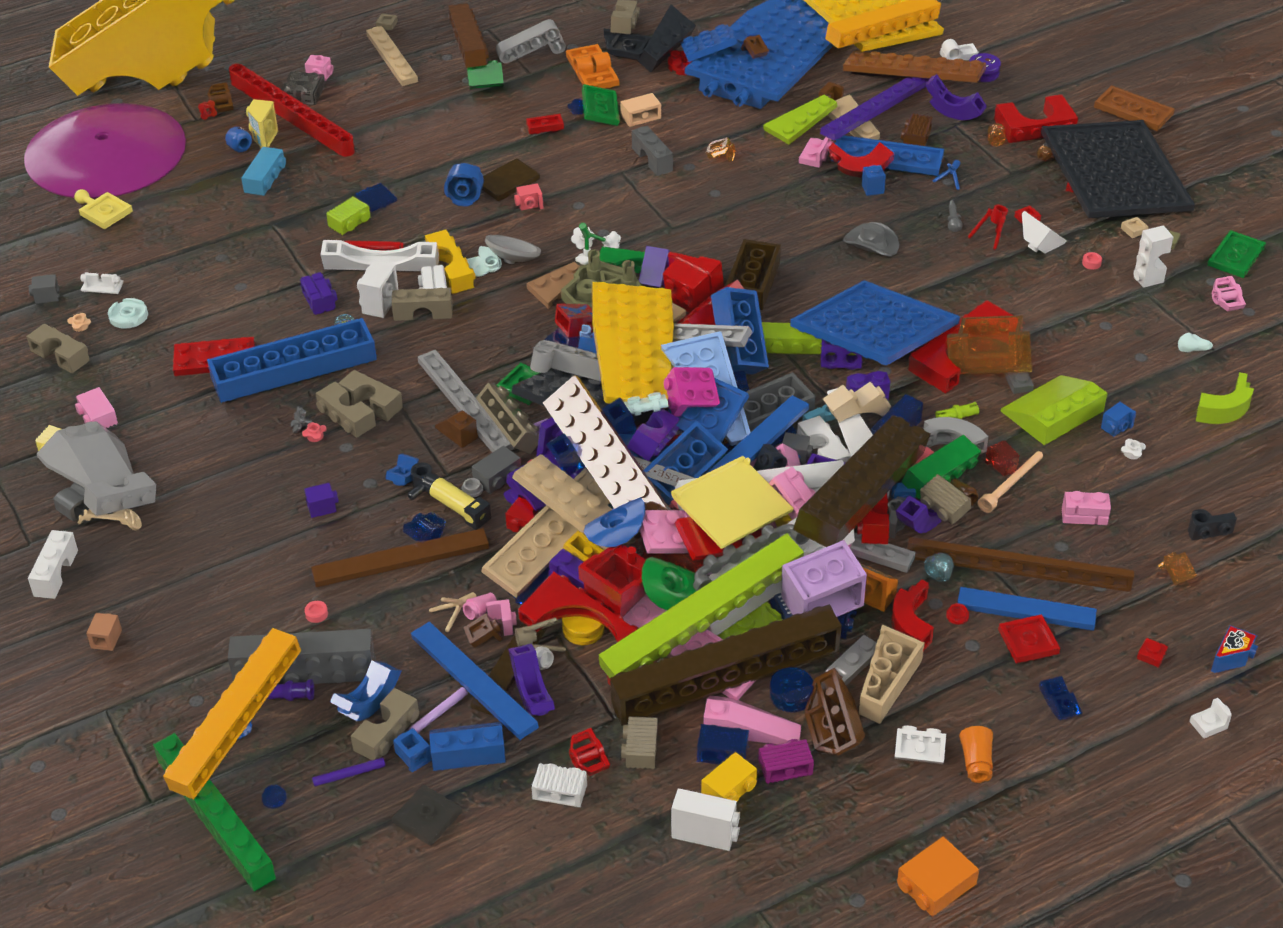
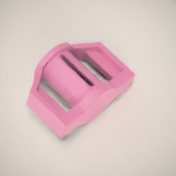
(1229, 293)

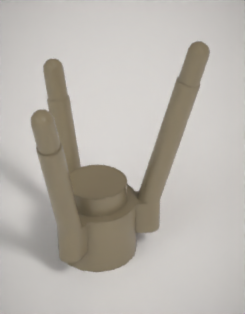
(527, 634)

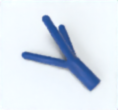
(952, 169)

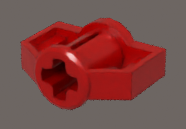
(588, 753)

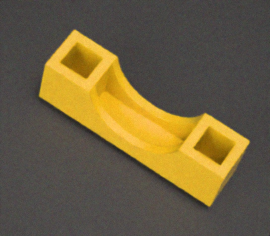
(457, 273)

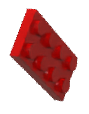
(193, 356)

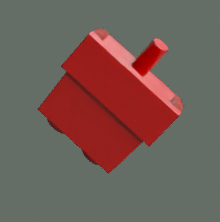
(692, 279)
(614, 578)

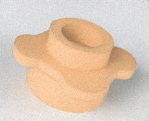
(79, 322)

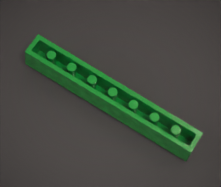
(223, 823)

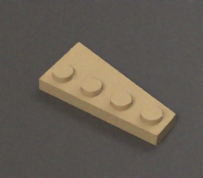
(865, 130)

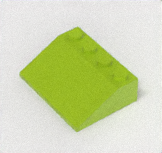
(1056, 407)

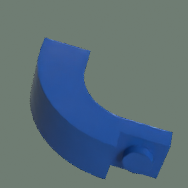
(370, 693)

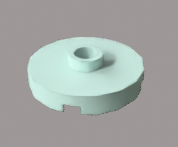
(128, 313)

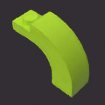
(1225, 408)

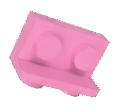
(815, 152)

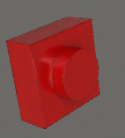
(1030, 210)
(1152, 652)

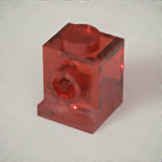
(1002, 458)

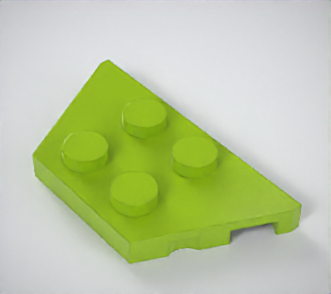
(757, 618)

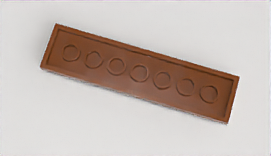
(915, 66)

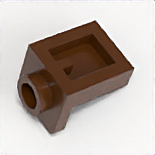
(755, 46)
(832, 91)
(482, 630)

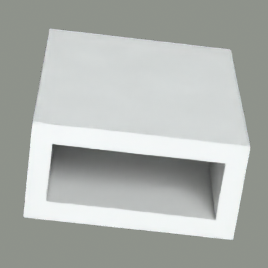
(704, 819)

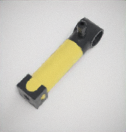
(475, 511)

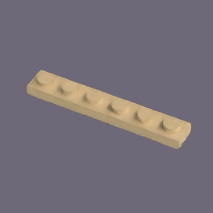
(392, 56)

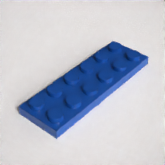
(906, 156)

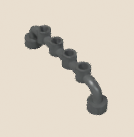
(750, 544)

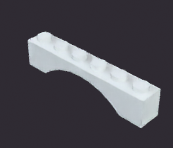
(344, 256)

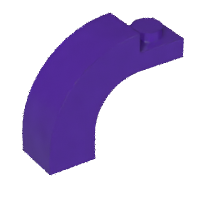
(951, 105)
(917, 516)
(529, 680)

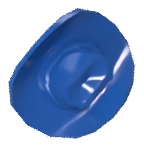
(617, 524)

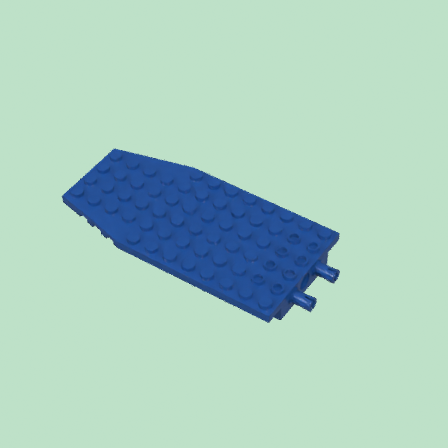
(794, 42)

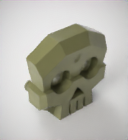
(580, 288)

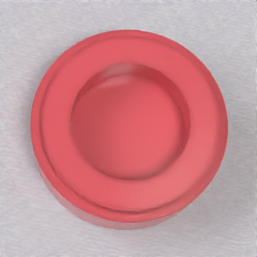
(1092, 260)
(316, 611)

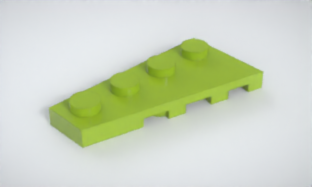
(798, 121)

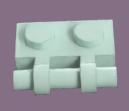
(654, 402)

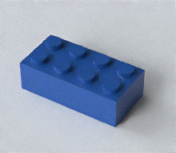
(742, 308)
(689, 454)

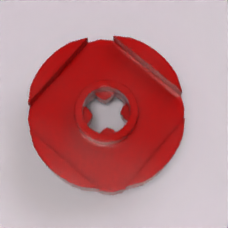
(677, 61)

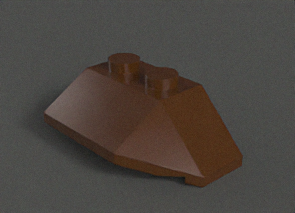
(833, 715)

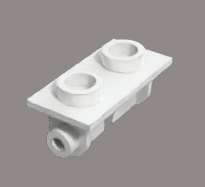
(107, 284)

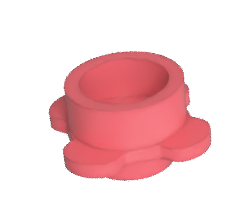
(314, 432)

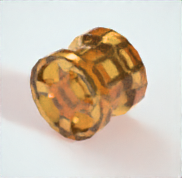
(998, 130)

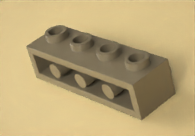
(509, 418)

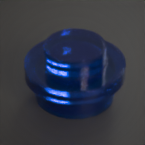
(274, 797)

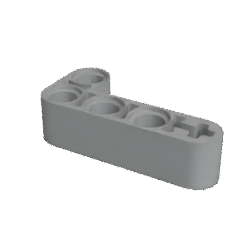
(525, 41)
(564, 358)

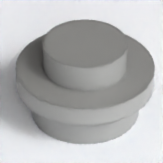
(472, 487)

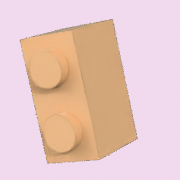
(640, 109)

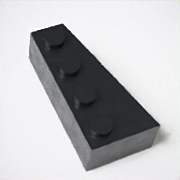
(666, 38)

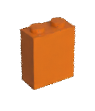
(937, 876)

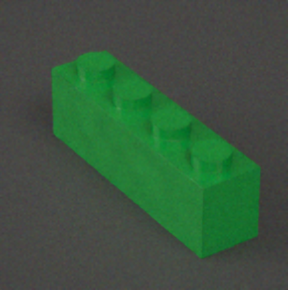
(947, 462)

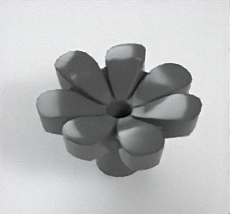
(300, 420)

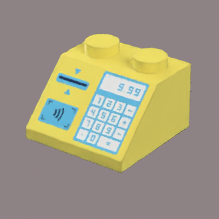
(262, 122)

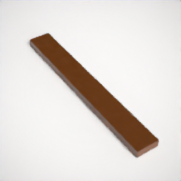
(399, 557)

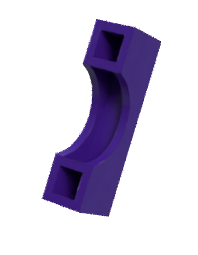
(655, 435)

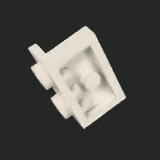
(920, 745)

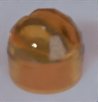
(1044, 152)

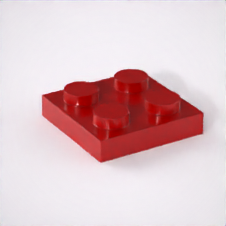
(1029, 638)

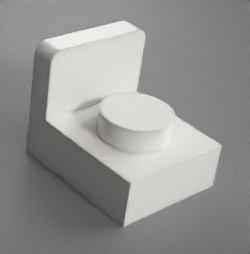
(1212, 719)

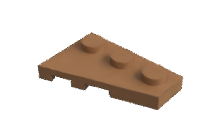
(549, 286)

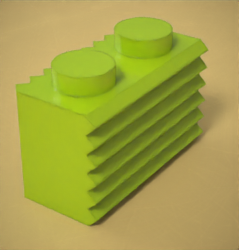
(348, 215)

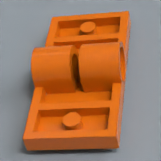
(593, 66)

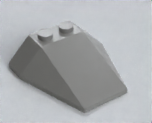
(87, 455)

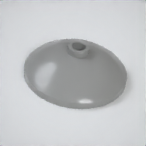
(512, 249)

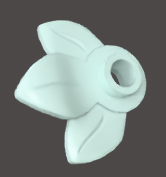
(485, 262)

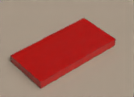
(699, 543)

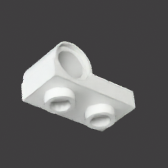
(952, 50)

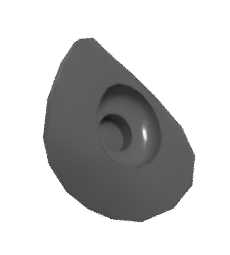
(874, 238)

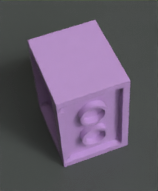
(823, 579)

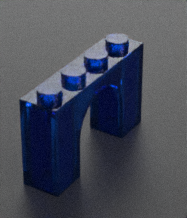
(564, 453)

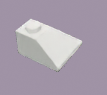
(1039, 235)

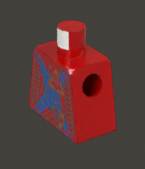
(572, 317)

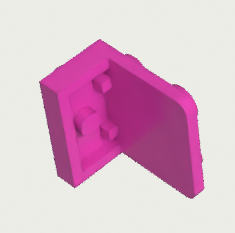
(690, 388)

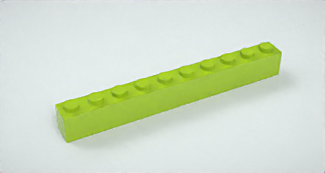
(701, 608)

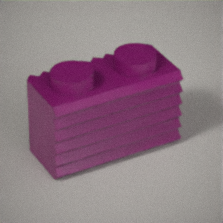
(785, 760)

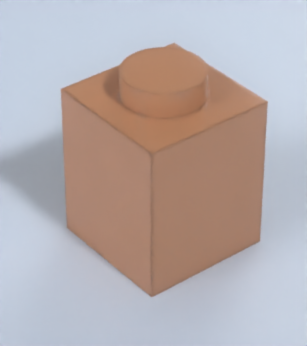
(104, 631)

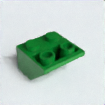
(485, 76)

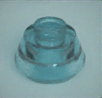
(939, 567)

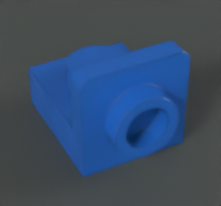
(901, 490)

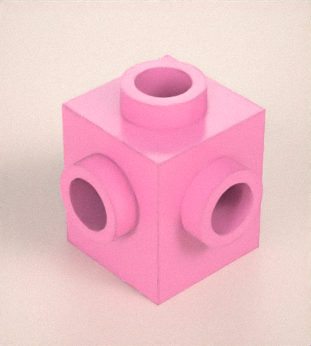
(319, 65)

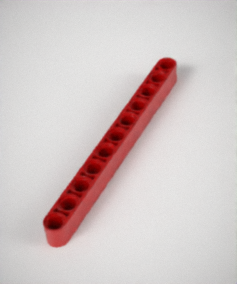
(293, 110)

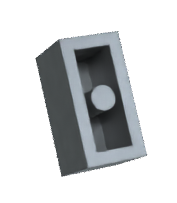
(494, 468)

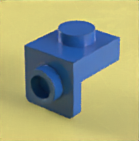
(402, 472)

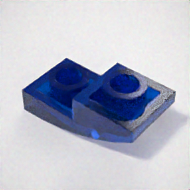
(1060, 701)

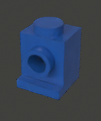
(1118, 419)
(412, 749)

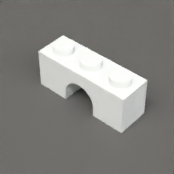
(1149, 267)
(823, 439)
(46, 574)

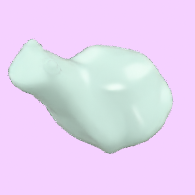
(1192, 342)

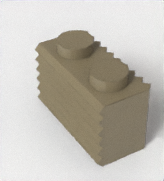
(945, 499)
(641, 742)

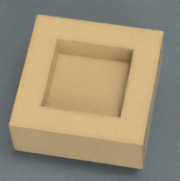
(1134, 227)

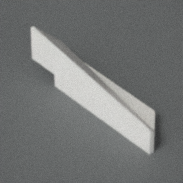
(854, 431)

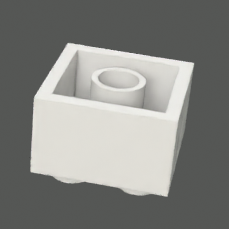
(377, 287)

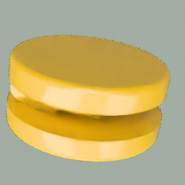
(582, 630)

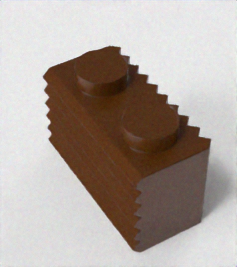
(917, 130)

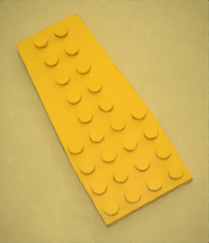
(628, 338)

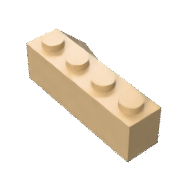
(889, 672)

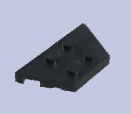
(625, 45)

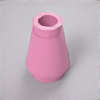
(477, 606)

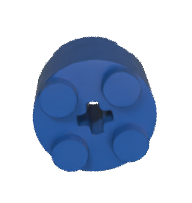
(464, 184)

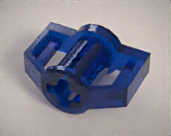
(425, 527)

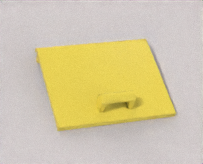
(731, 502)

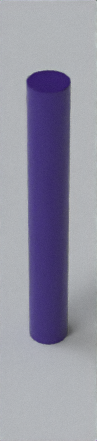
(348, 772)

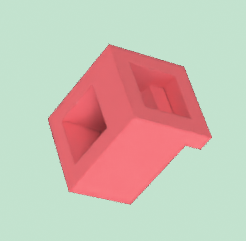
(529, 197)

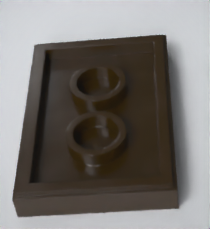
(504, 180)

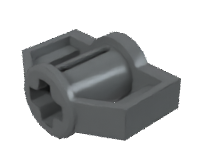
(894, 524)

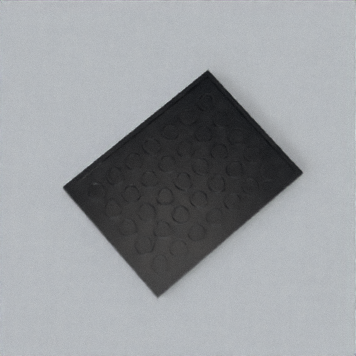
(1117, 169)

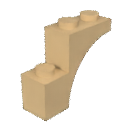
(849, 403)

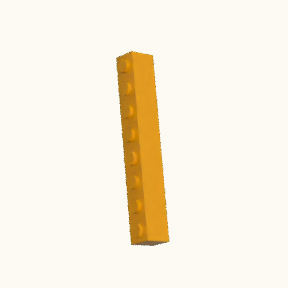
(881, 21)
(232, 713)

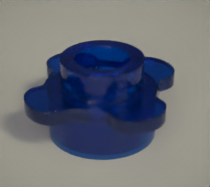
(576, 106)

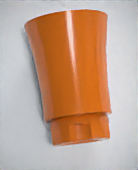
(977, 752)

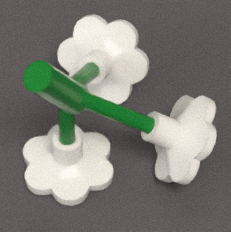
(583, 238)

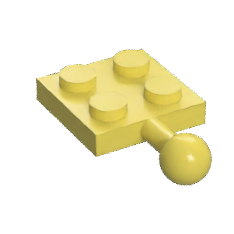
(103, 210)

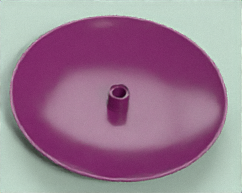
(105, 150)

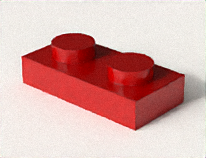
(544, 124)

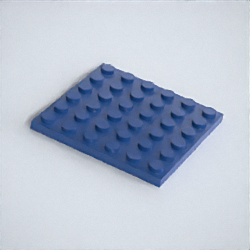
(875, 322)

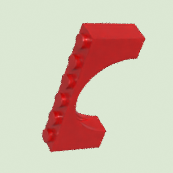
(931, 360)
(561, 599)

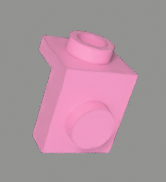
(501, 610)

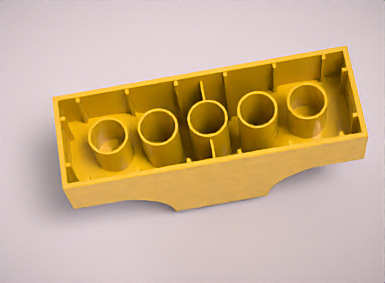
(134, 39)

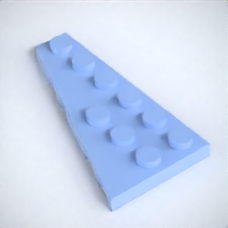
(709, 352)

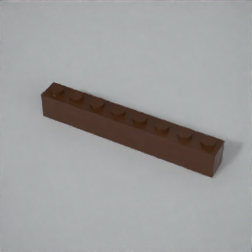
(468, 35)

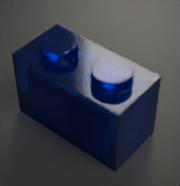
(720, 743)

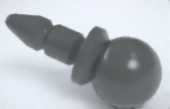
(954, 223)

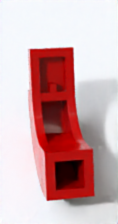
(854, 165)
(903, 615)

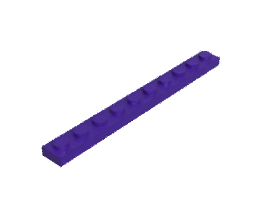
(873, 107)

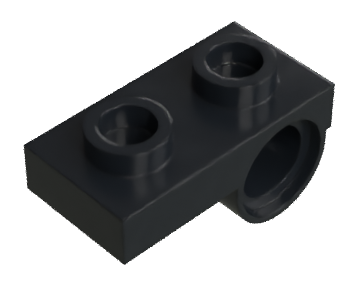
(769, 458)
(1204, 525)

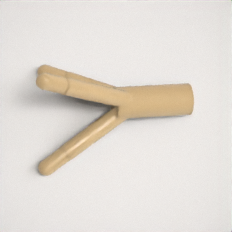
(458, 603)

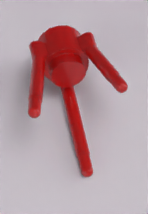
(998, 216)

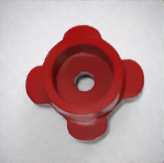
(202, 109)

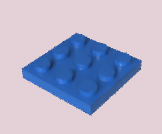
(708, 42)
(716, 419)

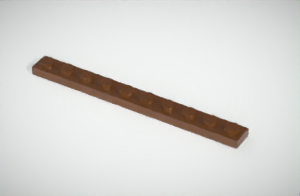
(1026, 565)

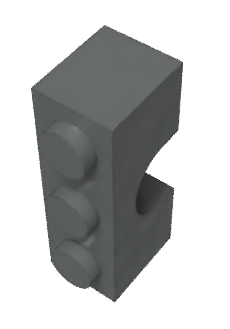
(647, 143)

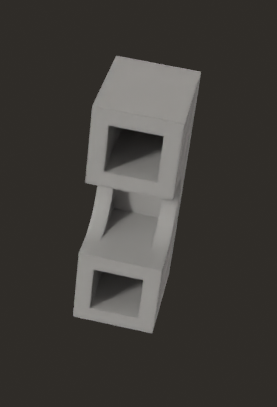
(105, 499)

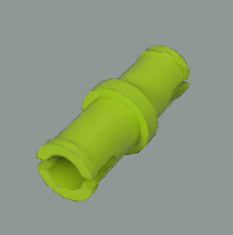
(959, 411)

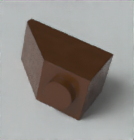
(459, 428)

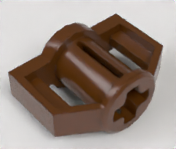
(220, 97)

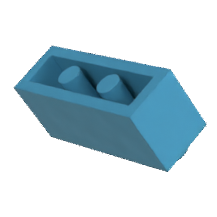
(263, 171)

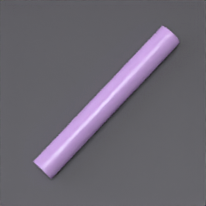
(439, 710)

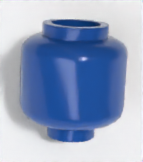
(238, 139)

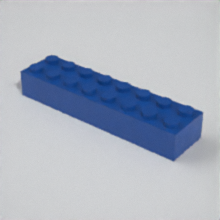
(291, 359)

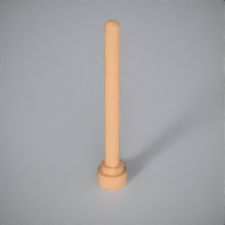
(989, 501)

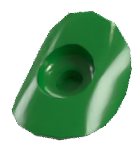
(666, 582)

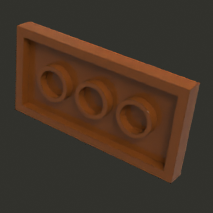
(1134, 107)

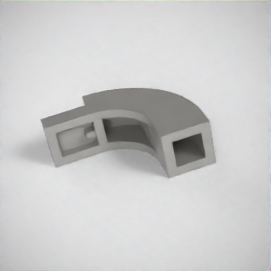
(947, 429)

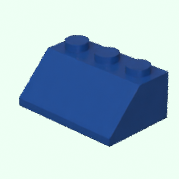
(467, 746)

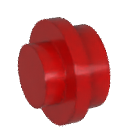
(957, 614)

